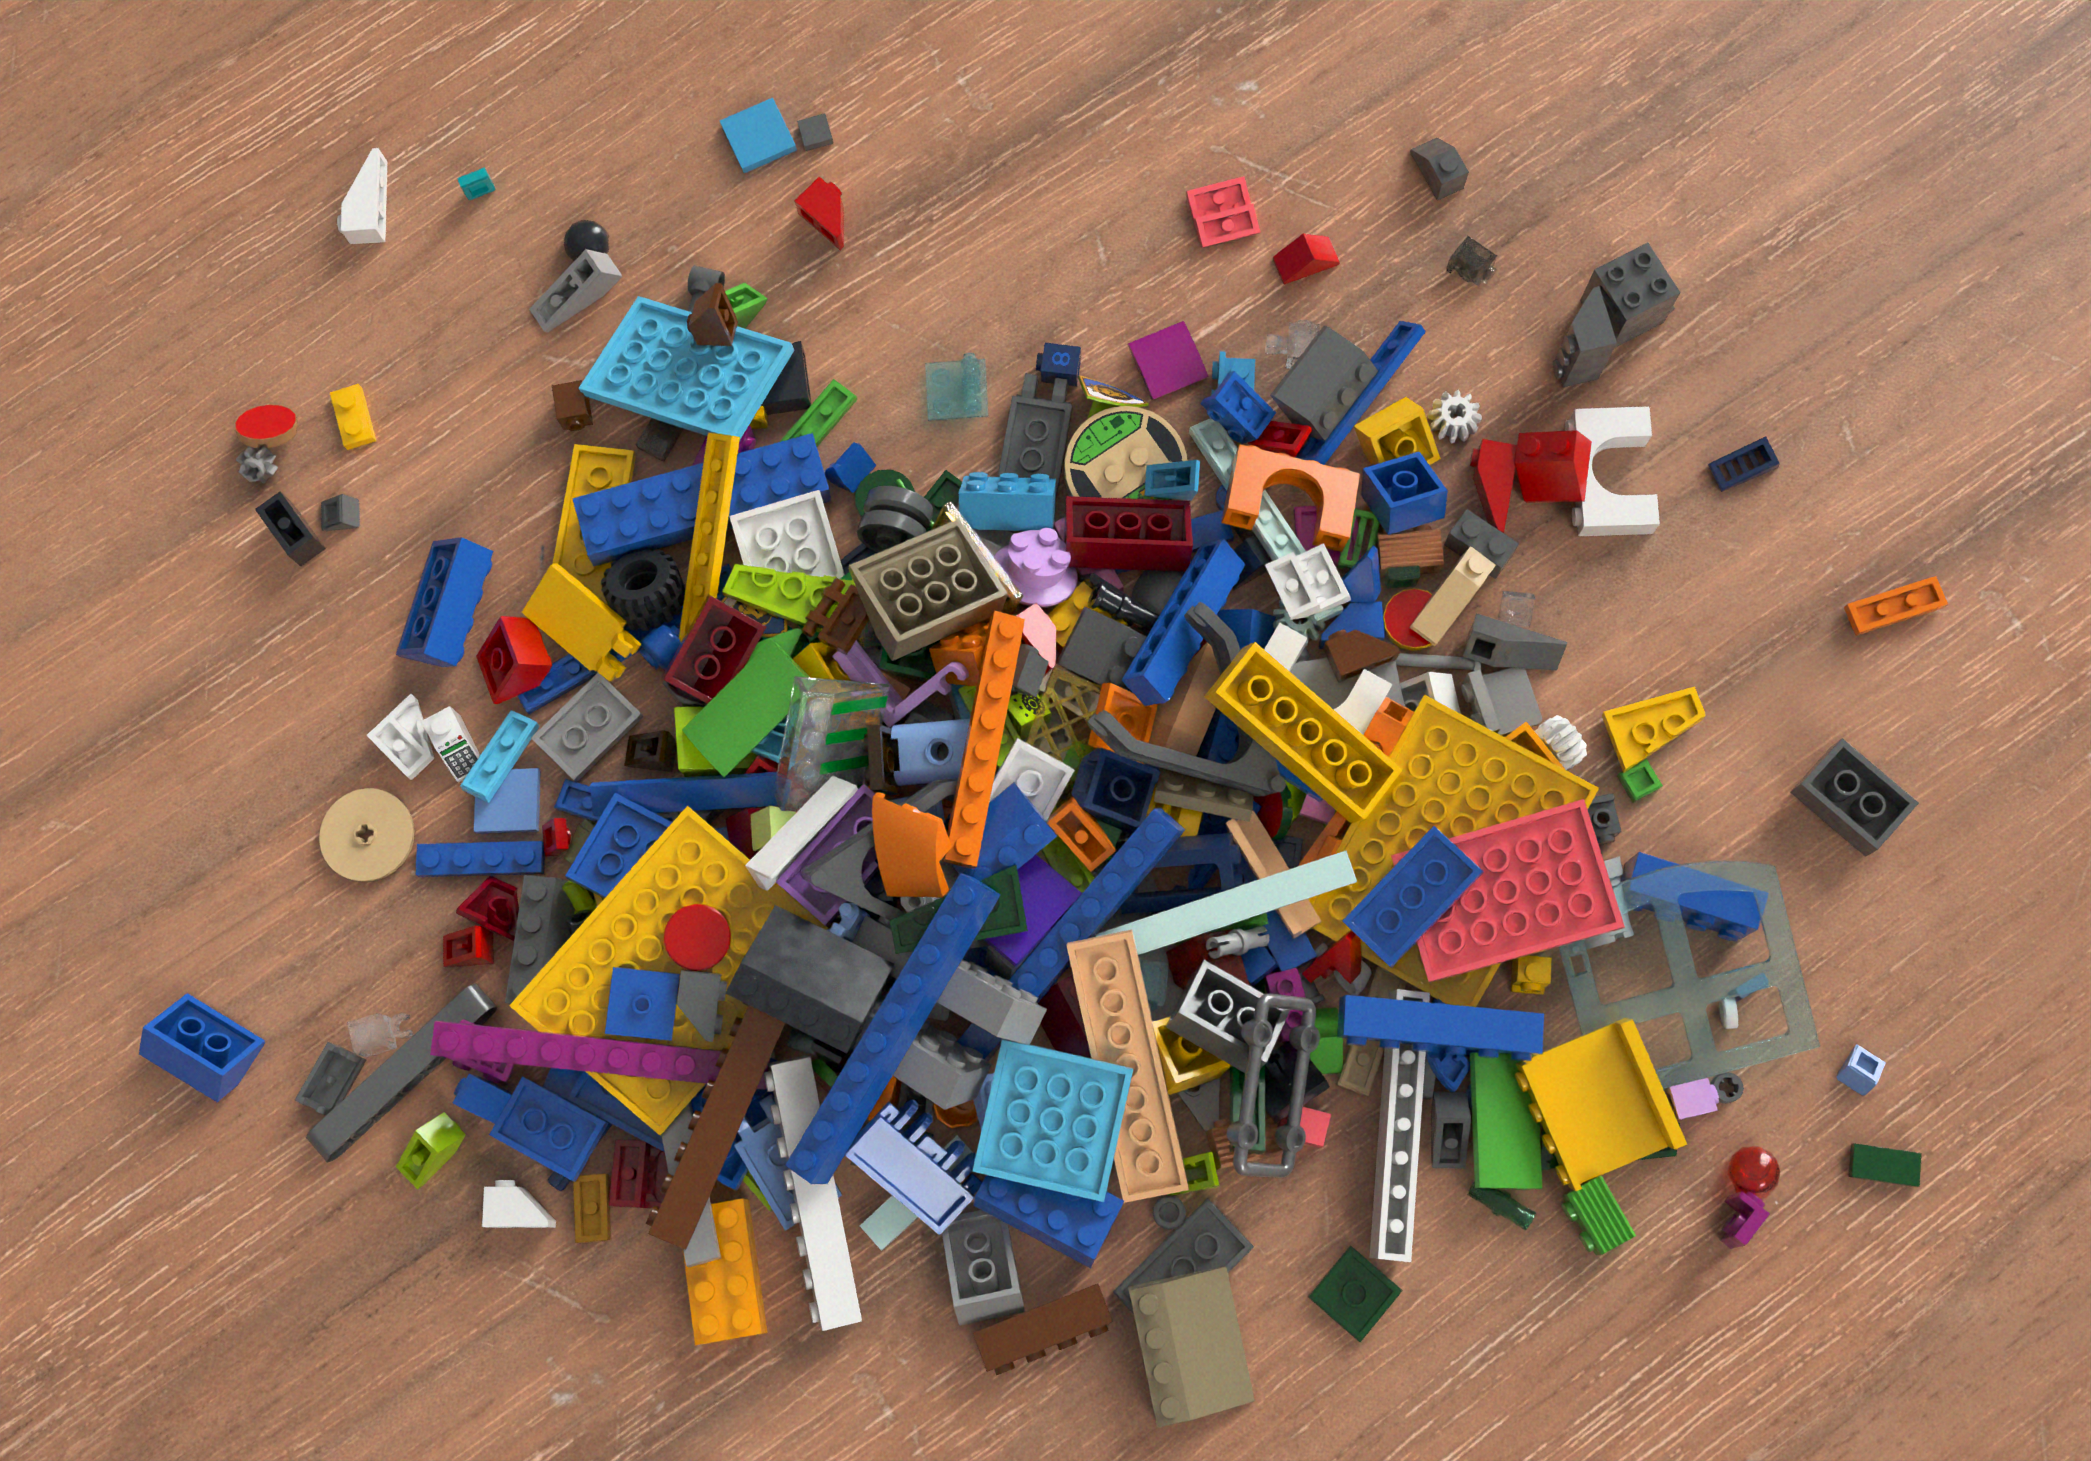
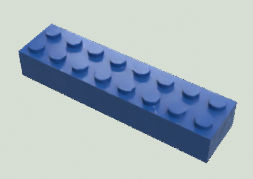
(664, 506)

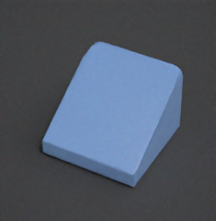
(1861, 1070)

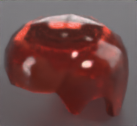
(1754, 1171)

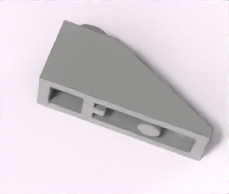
(576, 289)

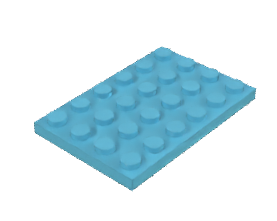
(665, 375)

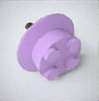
(1038, 567)

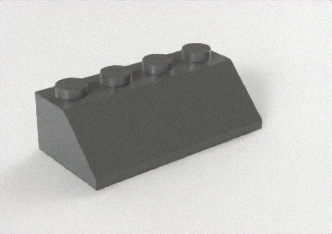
(539, 930)

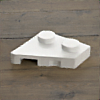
(404, 738)

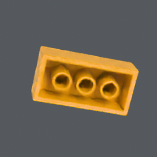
(728, 1291)

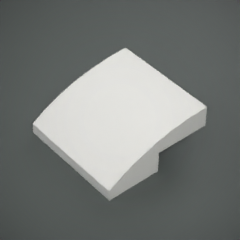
(1308, 582)

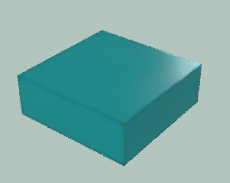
(476, 184)

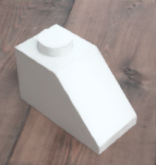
(513, 1208)

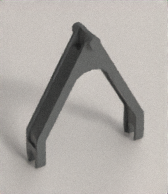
(1250, 768)
(841, 867)

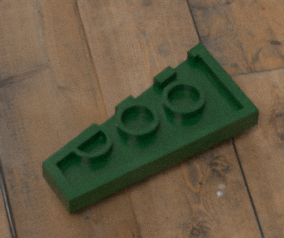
(1004, 919)

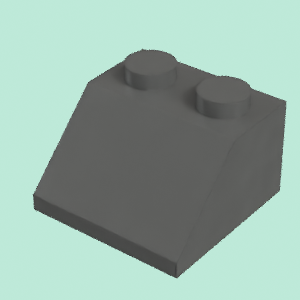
(1100, 649)

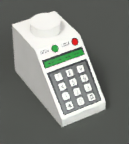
(452, 741)

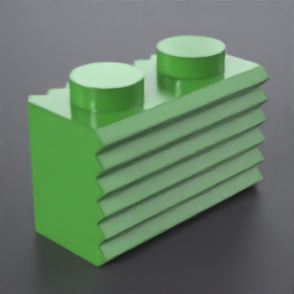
(1597, 1216)

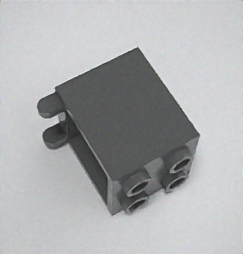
(1634, 292)

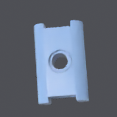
(919, 748)

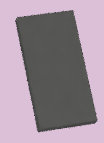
(1198, 1244)

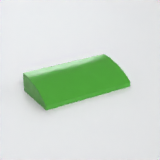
(745, 709)
(1503, 1128)

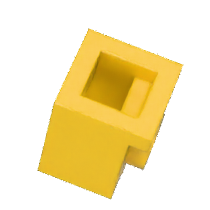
(1530, 974)

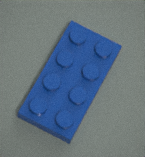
(1412, 896)

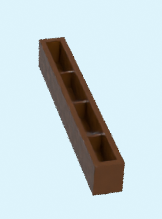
(714, 1127)

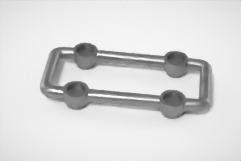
(1290, 1136)

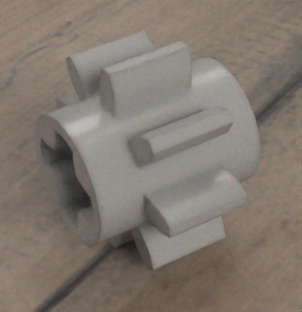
(256, 464)

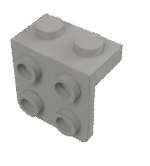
(1501, 699)

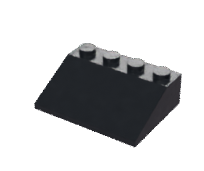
(810, 979)

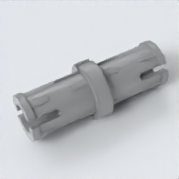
(1237, 942)

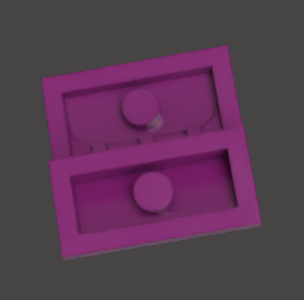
(1167, 360)

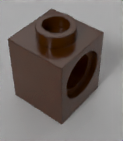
(571, 406)

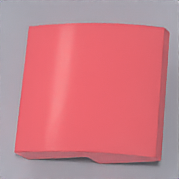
(1222, 212)

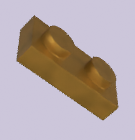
(592, 1208)

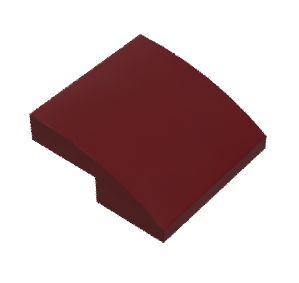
(637, 1175)

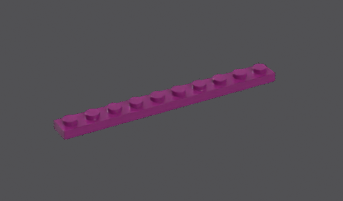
(576, 1052)

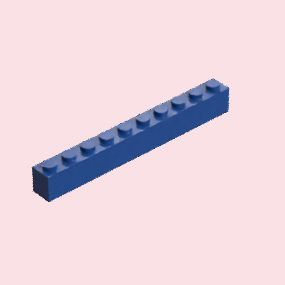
(1087, 915)
(892, 1030)

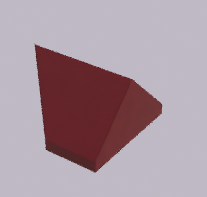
(493, 907)

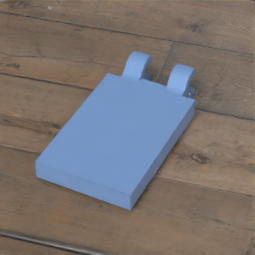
(763, 1161)

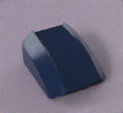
(1115, 789)

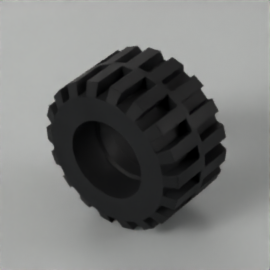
(644, 588)

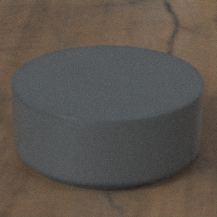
(1169, 1212)

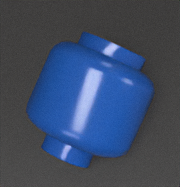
(660, 646)

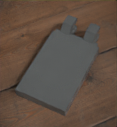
(1037, 431)

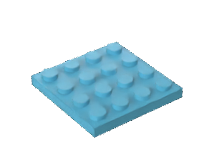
(1053, 1120)

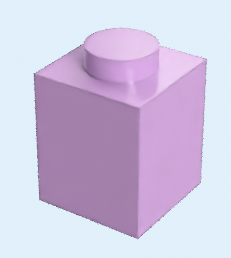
(1692, 1098)

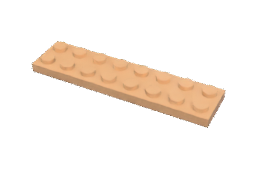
(1123, 1034)

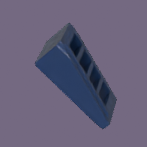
(1767, 453)

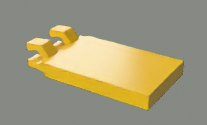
(580, 622)

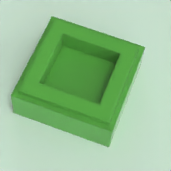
(1639, 781)

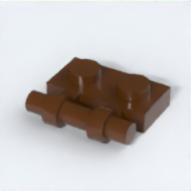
(846, 621)

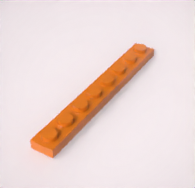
(983, 739)

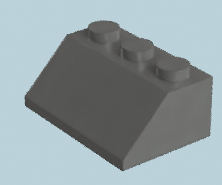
(1586, 344)
(1324, 383)

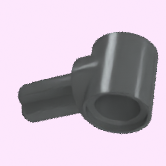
(701, 280)

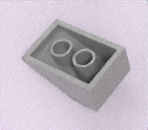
(981, 1268)

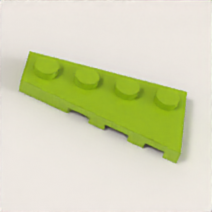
(778, 592)

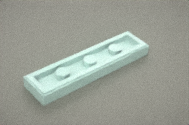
(893, 1216)

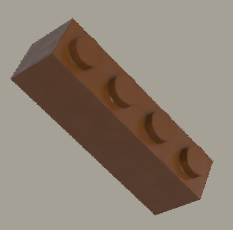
(1043, 1327)

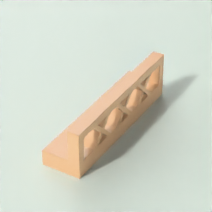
(1266, 861)

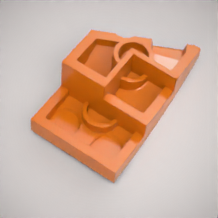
(909, 849)

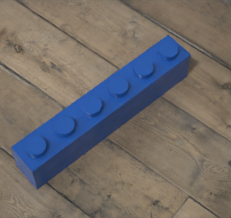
(1172, 639)
(1440, 1025)

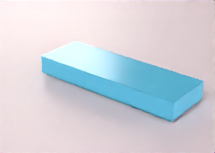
(499, 756)

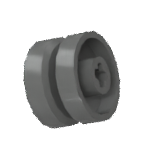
(893, 517)

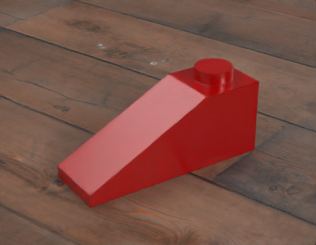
(1494, 479)

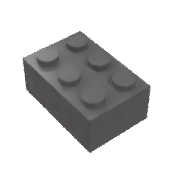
(1854, 797)
(1214, 1012)

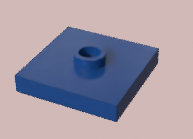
(642, 1003)

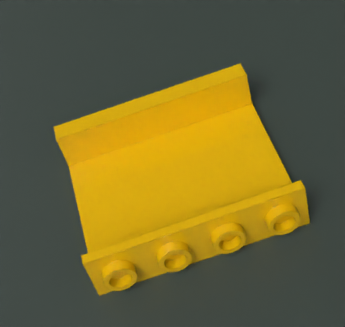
(1599, 1103)

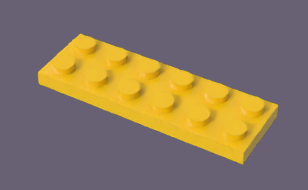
(590, 472)

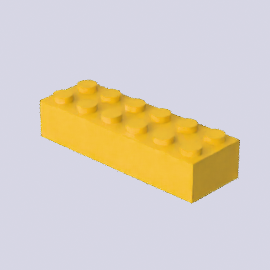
(1303, 733)

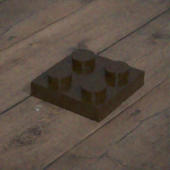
(882, 760)

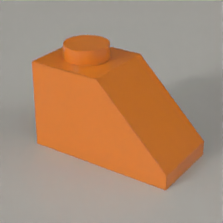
(1081, 833)

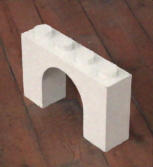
(1602, 510)
(1365, 696)

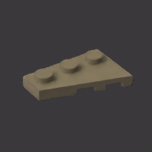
(1202, 796)

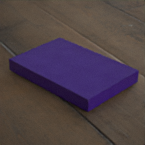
(1045, 901)

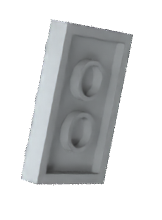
(587, 727)

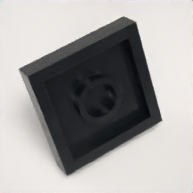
(1279, 1080)

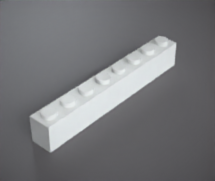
(1398, 1147)
(815, 1204)

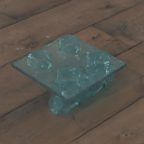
(957, 389)

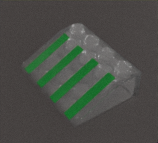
(826, 736)

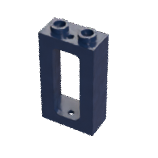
(1190, 851)

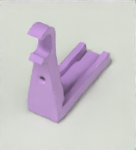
(862, 669)

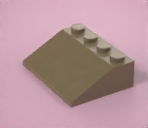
(927, 589)
(1191, 1345)

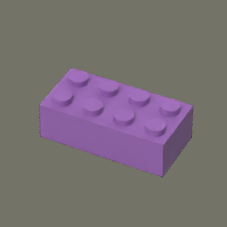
(847, 822)

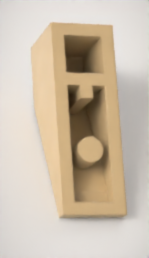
(1452, 595)

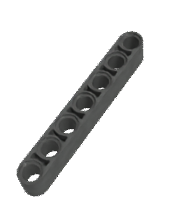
(394, 1078)

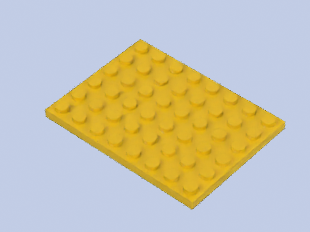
(1459, 782)
(627, 930)

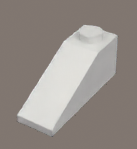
(365, 203)

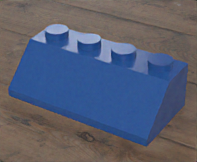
(445, 602)

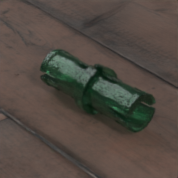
(1503, 1205)

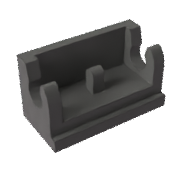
(330, 1078)

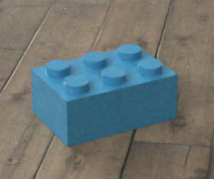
(1008, 501)

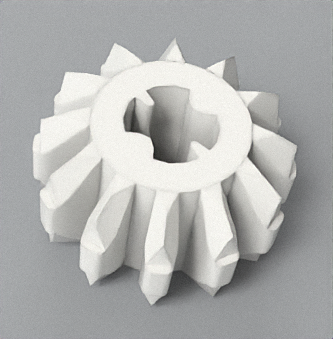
(1447, 408)
(1562, 741)

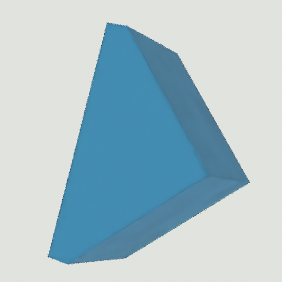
(1173, 480)

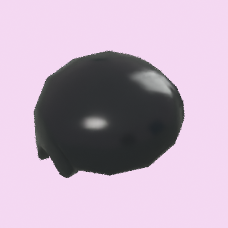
(583, 236)

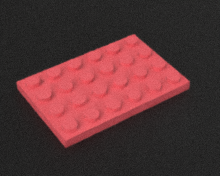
(1536, 893)

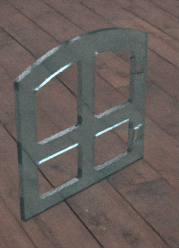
(1692, 994)

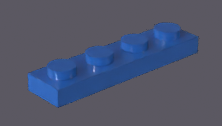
(480, 859)

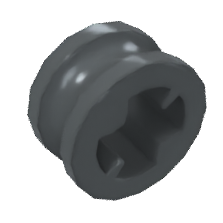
(1733, 1080)

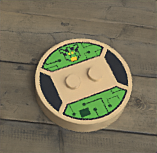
(1112, 452)

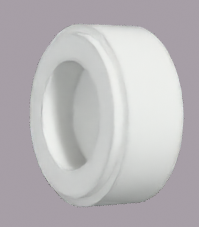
(1728, 1013)

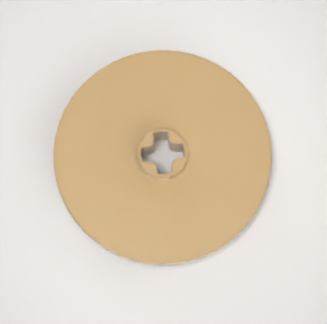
(383, 852)

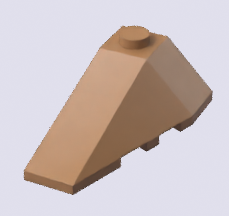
(1186, 716)

